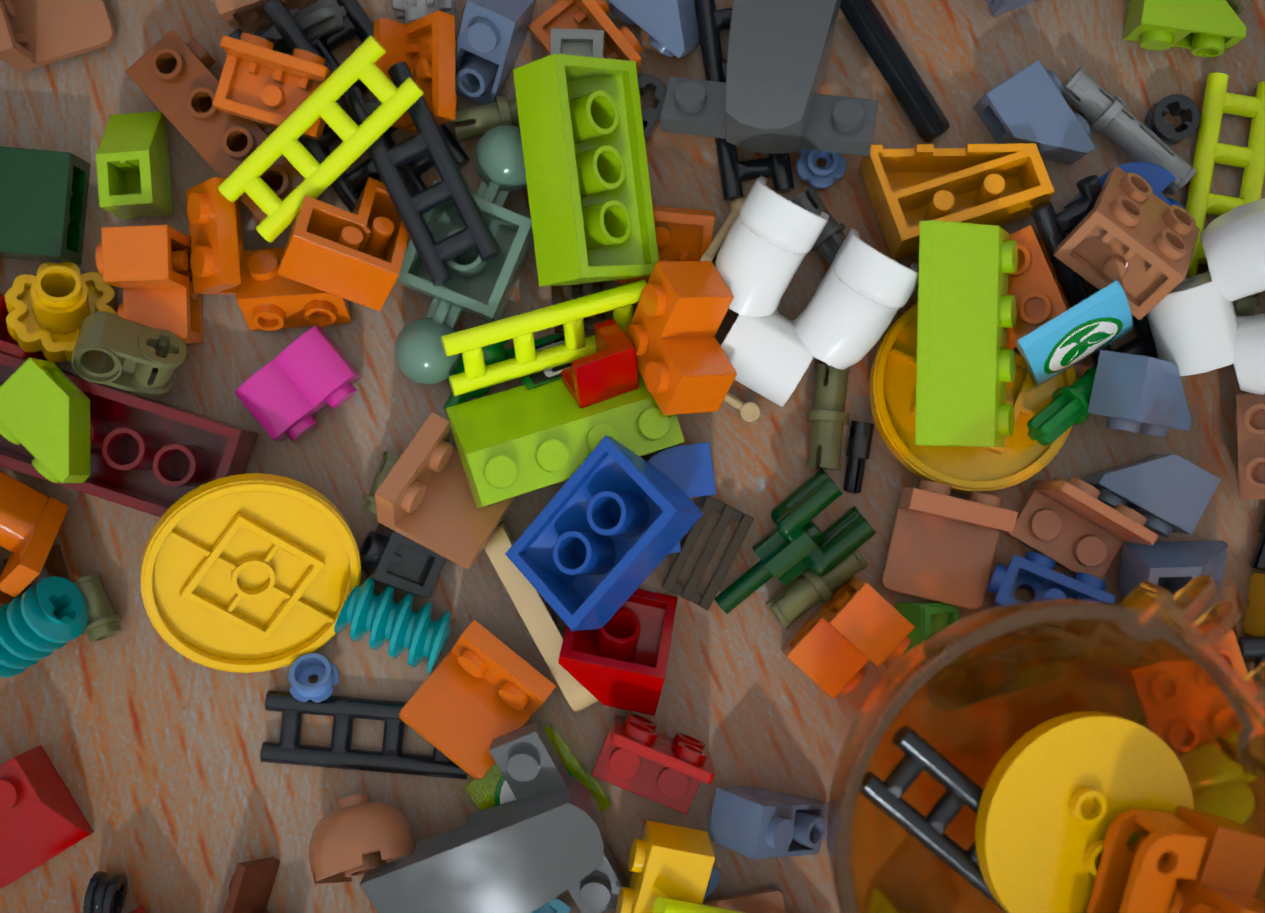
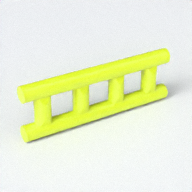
(321, 104)
(1209, 151)
(521, 330)

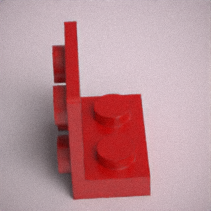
(653, 763)

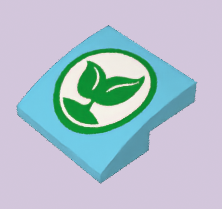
(1076, 333)

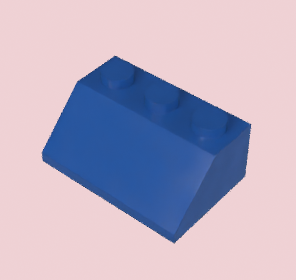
(602, 535)

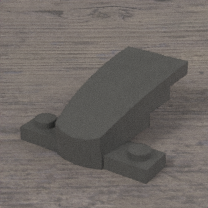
(773, 86)
(512, 852)

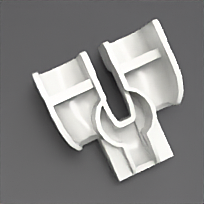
(1198, 319)
(839, 322)

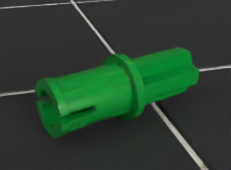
(1067, 408)

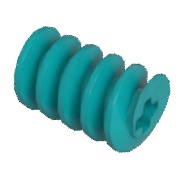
(40, 623)
(395, 623)

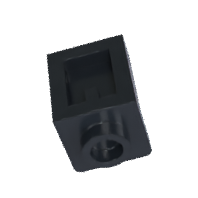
(400, 561)

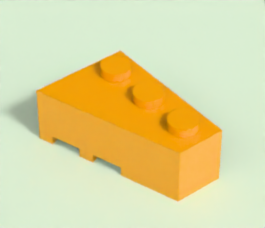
(952, 185)

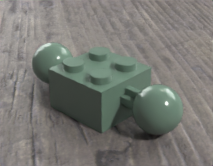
(476, 285)

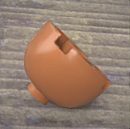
(358, 840)

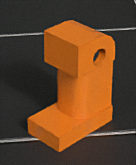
(26, 529)
(1146, 873)

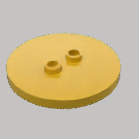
(964, 468)
(249, 572)
(1055, 800)

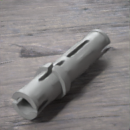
(1120, 125)

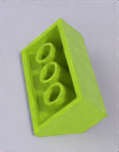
(586, 169)
(964, 335)
(542, 436)

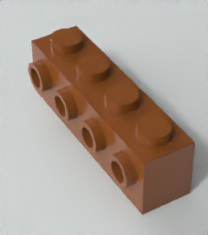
(184, 89)

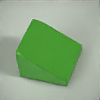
(927, 618)

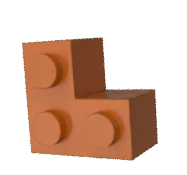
(345, 251)
(155, 278)
(677, 338)
(846, 635)
(1228, 867)

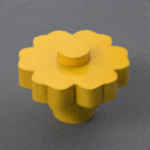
(51, 307)

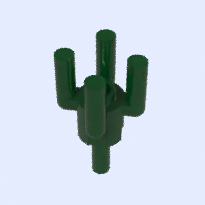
(799, 542)

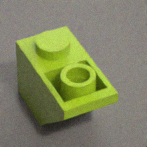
(1198, 25)
(135, 166)
(49, 419)

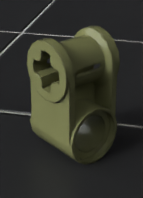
(124, 356)

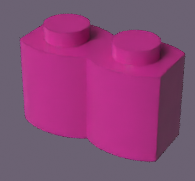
(299, 385)

